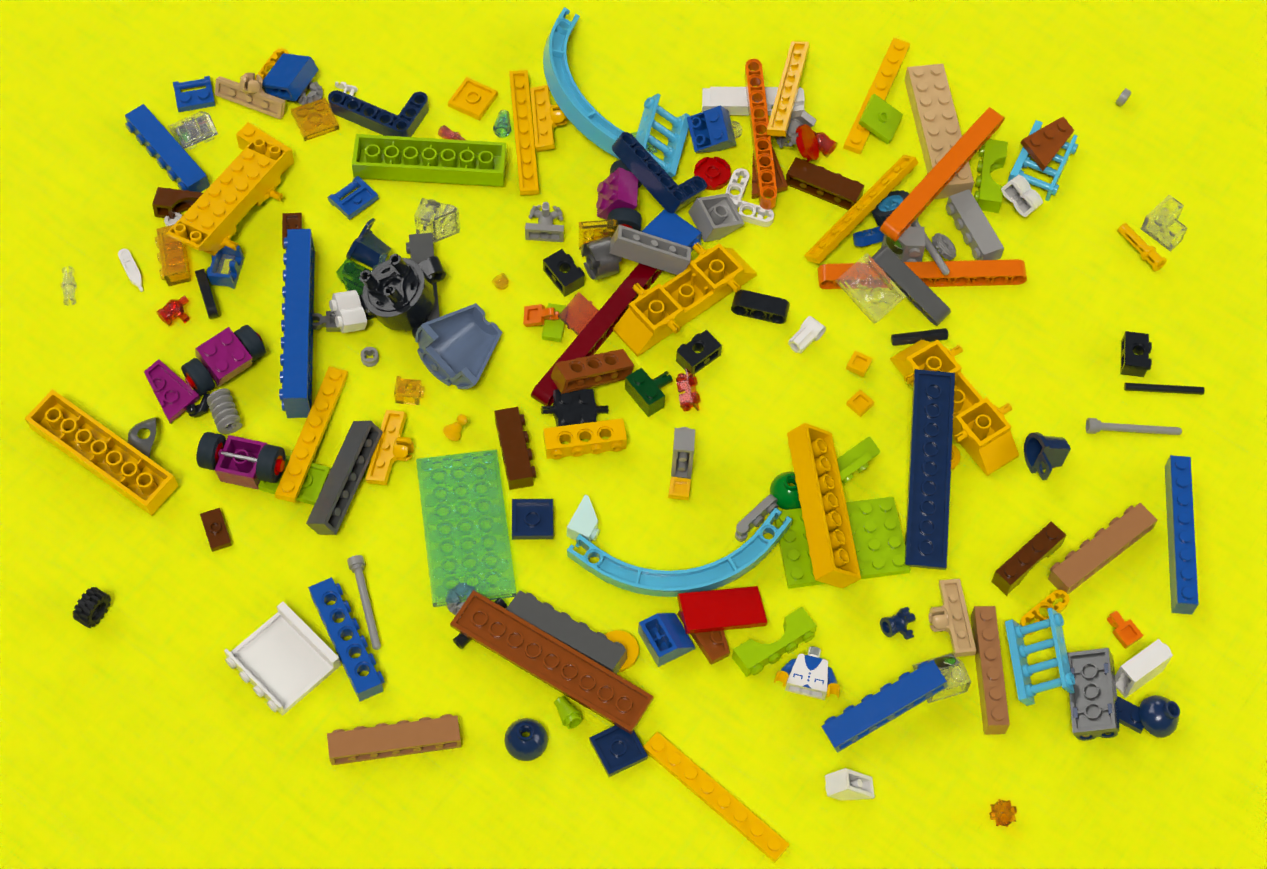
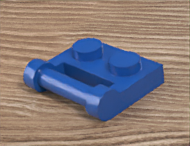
(196, 98)
(356, 201)

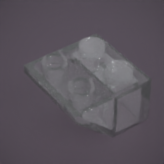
(437, 219)

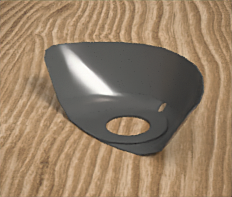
(143, 445)

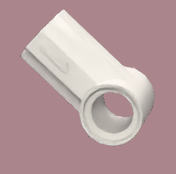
(809, 331)

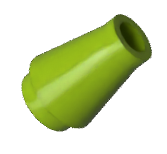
(568, 713)

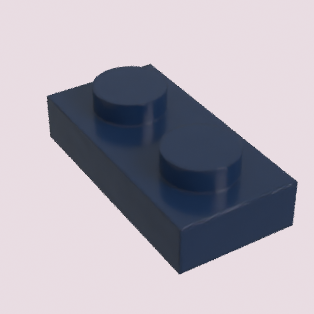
(1129, 715)

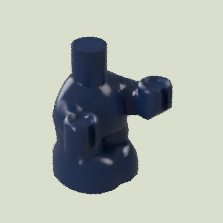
(898, 623)

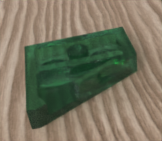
(349, 275)

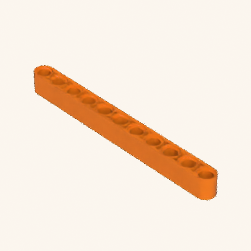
(941, 174)
(961, 273)

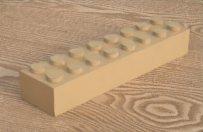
(936, 121)

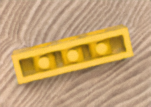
(592, 431)

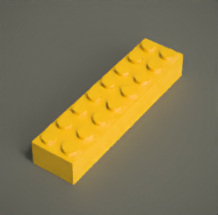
(102, 452)
(823, 506)

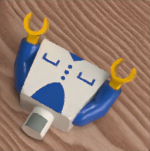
(809, 676)

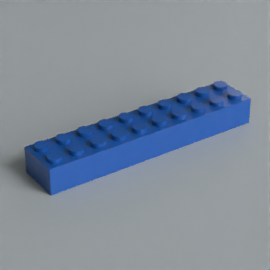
(297, 323)

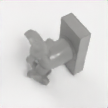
(797, 119)
(545, 229)

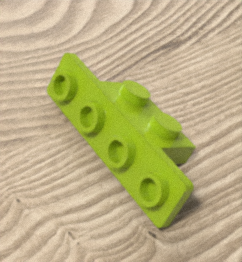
(857, 458)

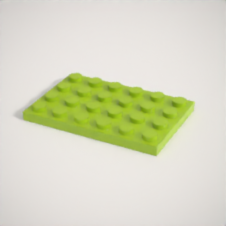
(875, 537)

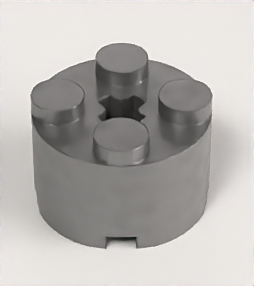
(598, 260)

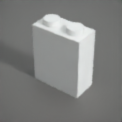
(1142, 668)

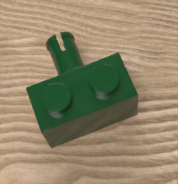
(647, 391)

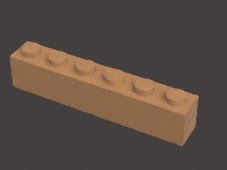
(1102, 549)
(989, 670)
(393, 739)

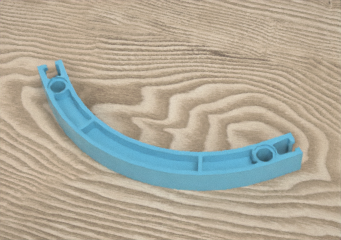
(567, 93)
(672, 583)

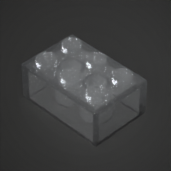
(870, 288)

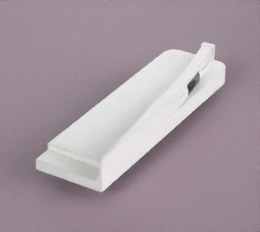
(735, 99)

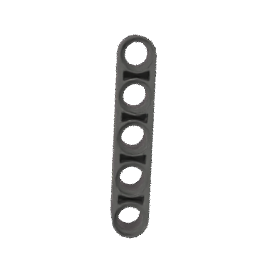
(912, 286)

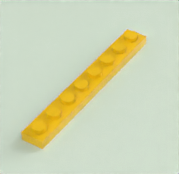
(881, 87)
(788, 89)
(524, 132)
(861, 209)
(311, 435)
(716, 797)

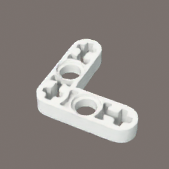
(737, 200)

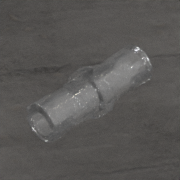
(68, 286)

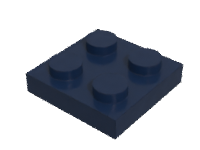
(532, 519)
(617, 749)

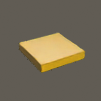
(472, 98)

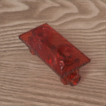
(691, 397)

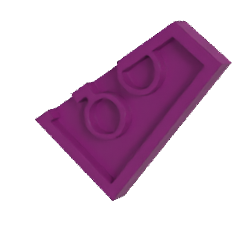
(170, 390)

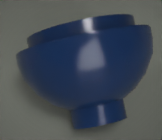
(1159, 715)
(526, 747)

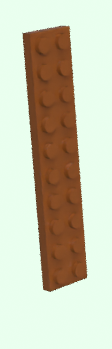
(552, 661)

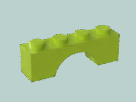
(989, 192)
(753, 656)

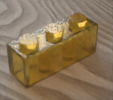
(172, 258)

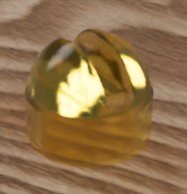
(500, 281)

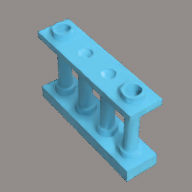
(676, 137)
(1024, 161)
(1020, 652)

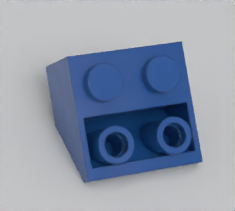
(711, 130)
(664, 637)

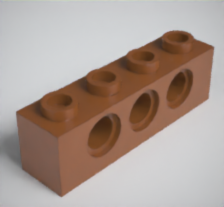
(591, 371)

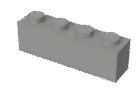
(974, 226)
(650, 250)

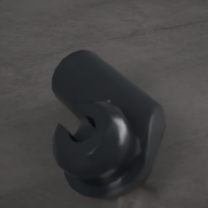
(200, 409)

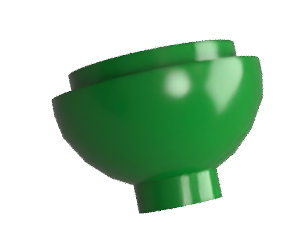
(786, 494)

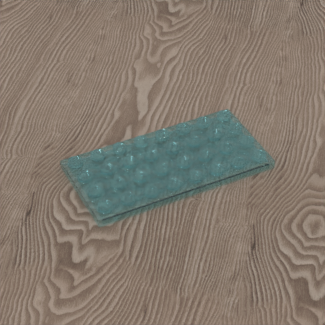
(465, 527)

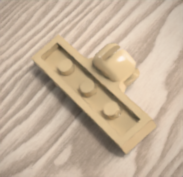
(250, 94)
(953, 618)

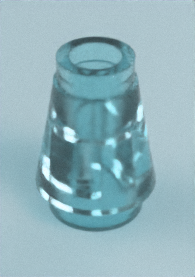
(502, 125)

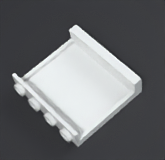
(283, 660)

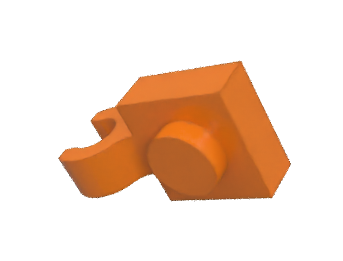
(536, 315)
(1125, 632)

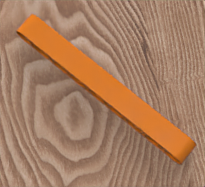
(759, 141)

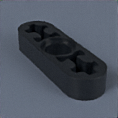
(206, 293)

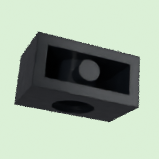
(566, 282)
(693, 361)
(1131, 363)

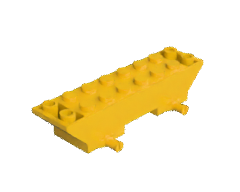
(231, 196)
(672, 305)
(976, 421)

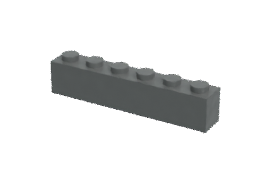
(420, 248)
(344, 478)
(574, 634)

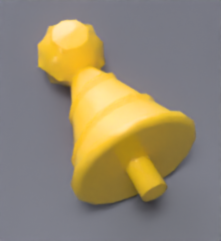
(453, 431)

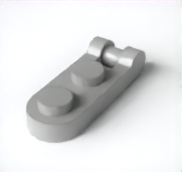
(755, 517)

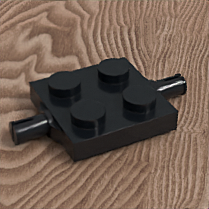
(574, 407)

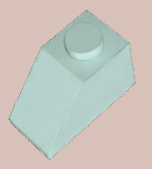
(584, 521)

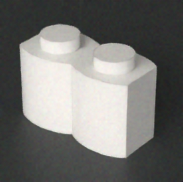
(1021, 195)
(348, 311)

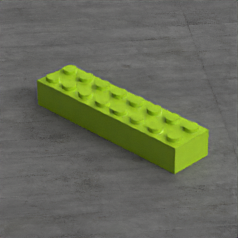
(429, 160)

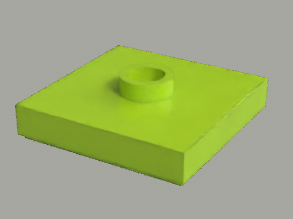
(880, 118)

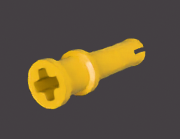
(1147, 252)

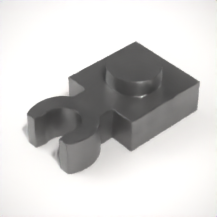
(325, 321)

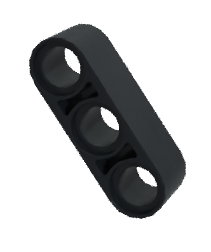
(760, 306)

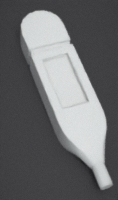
(130, 268)

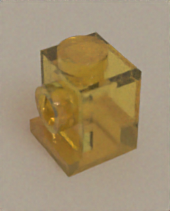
(408, 391)

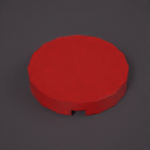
(807, 143)
(714, 171)

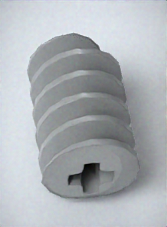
(224, 411)

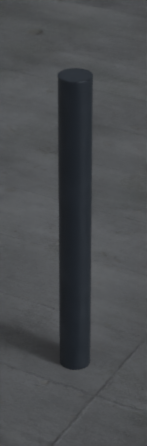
(1163, 388)

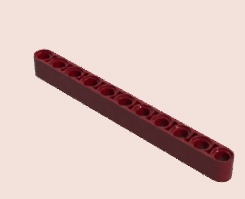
(599, 327)

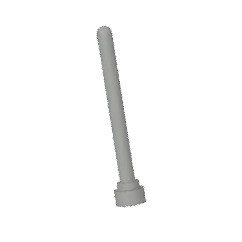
(933, 252)
(1094, 425)
(356, 564)

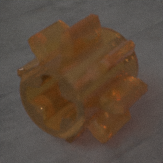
(1003, 813)

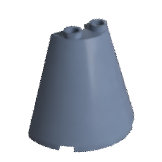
(458, 345)

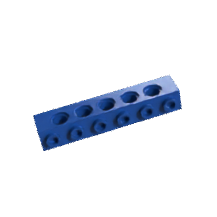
(363, 685)

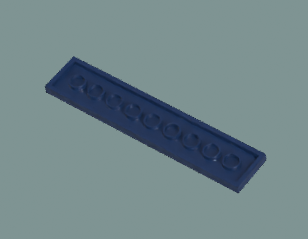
(929, 469)

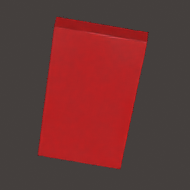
(721, 609)

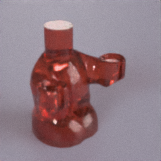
(825, 144)
(172, 310)

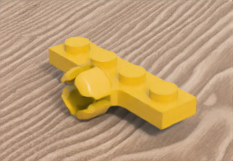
(545, 118)
(390, 448)

